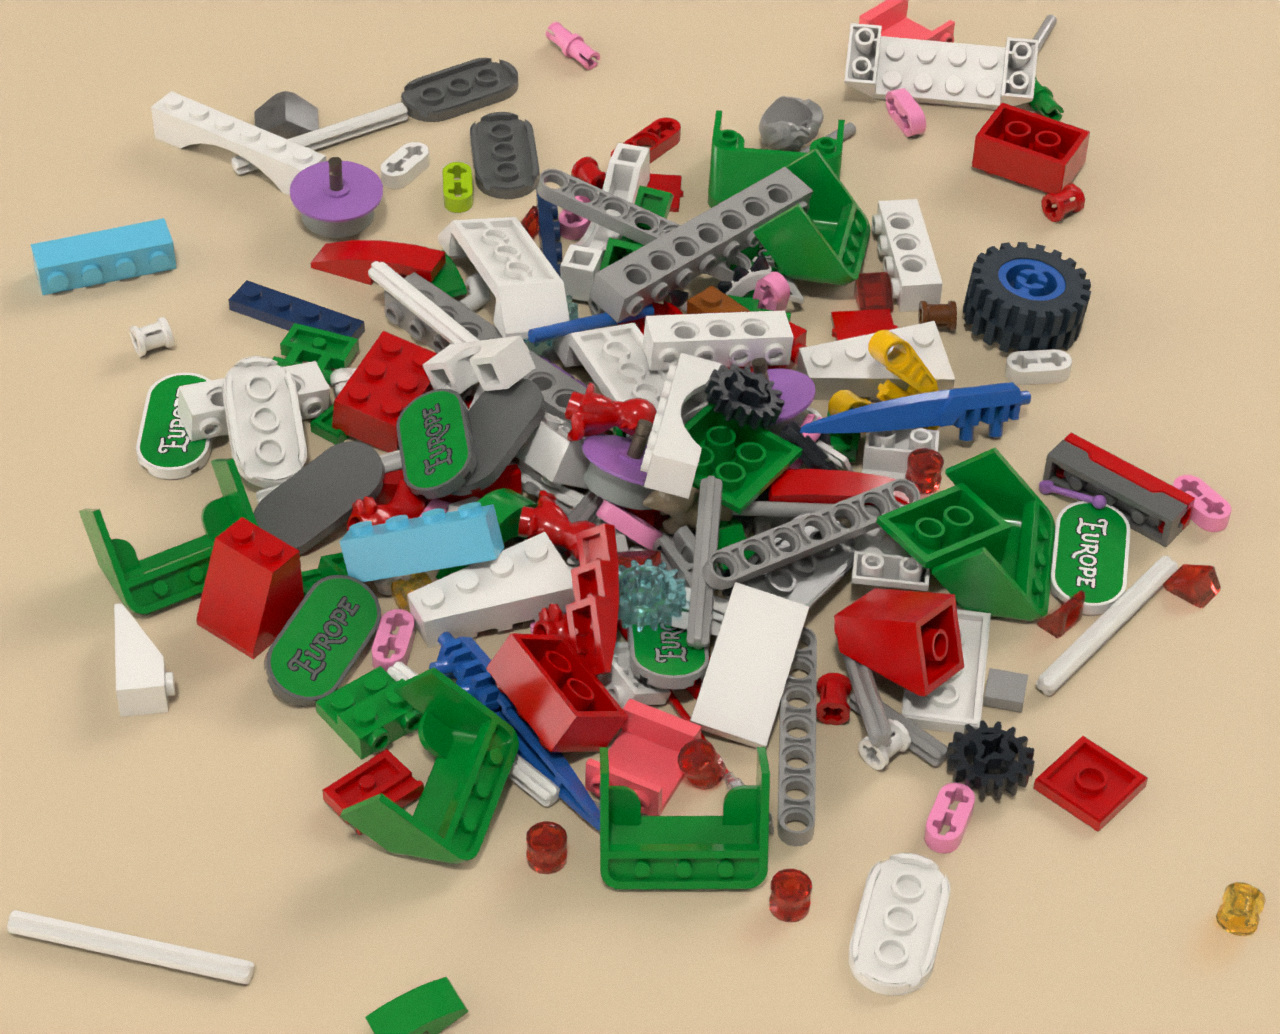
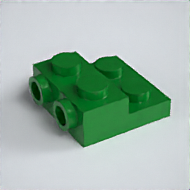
(369, 713)

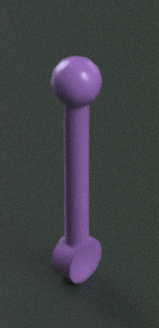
(1047, 487)

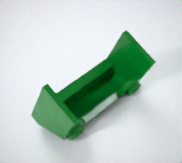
(738, 167)
(826, 241)
(178, 571)
(1022, 580)
(465, 782)
(685, 849)

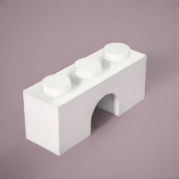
(491, 362)

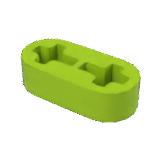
(457, 187)

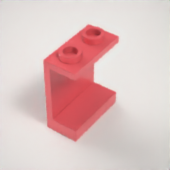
(894, 23)
(646, 756)

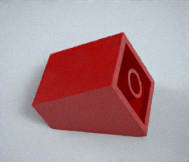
(250, 588)
(903, 637)

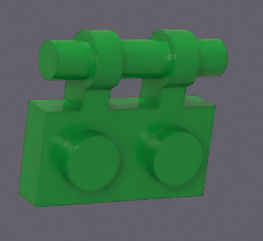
(313, 344)

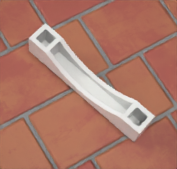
(188, 122)
(625, 173)
(671, 451)

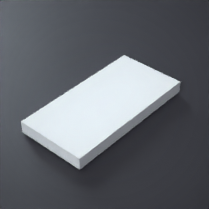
(749, 666)
(961, 696)

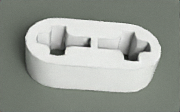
(404, 165)
(1038, 367)

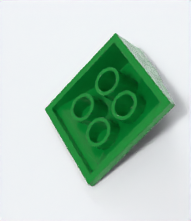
(738, 456)

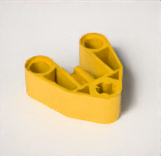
(901, 362)

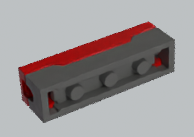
(1146, 501)

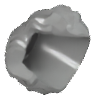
(790, 123)

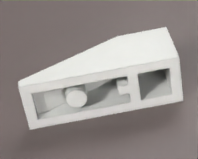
(140, 669)

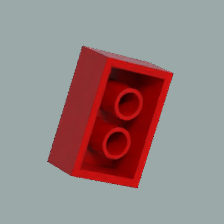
(1030, 149)
(380, 390)
(556, 693)

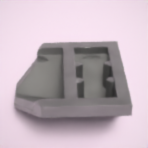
(287, 115)

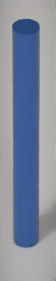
(581, 324)

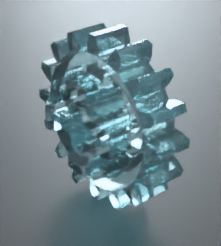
(645, 595)

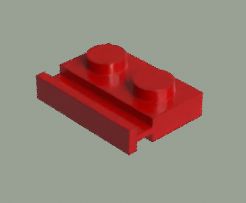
(376, 776)

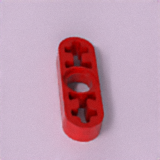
(660, 134)

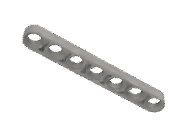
(624, 224)
(801, 543)
(801, 747)

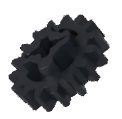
(744, 396)
(990, 759)

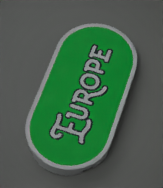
(665, 656)

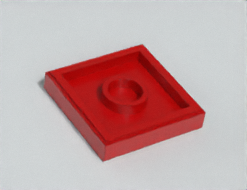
(1090, 783)

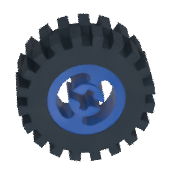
(1026, 298)

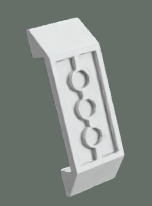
(941, 70)
(514, 269)
(615, 362)
(877, 555)

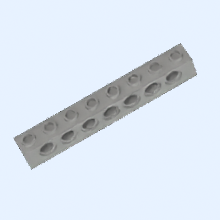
(695, 246)
(554, 383)

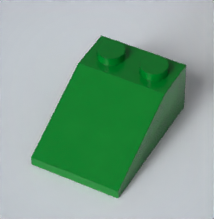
(946, 527)

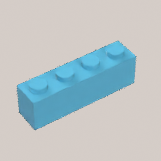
(103, 256)
(422, 543)

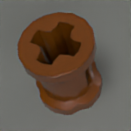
(943, 314)

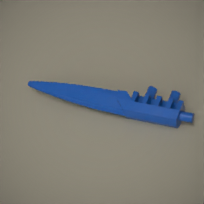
(946, 407)
(467, 663)

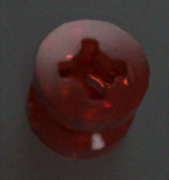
(925, 469)
(695, 756)
(553, 840)
(795, 904)

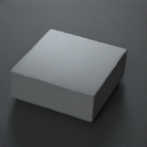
(1005, 690)

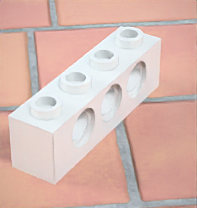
(907, 253)
(718, 338)
(203, 407)

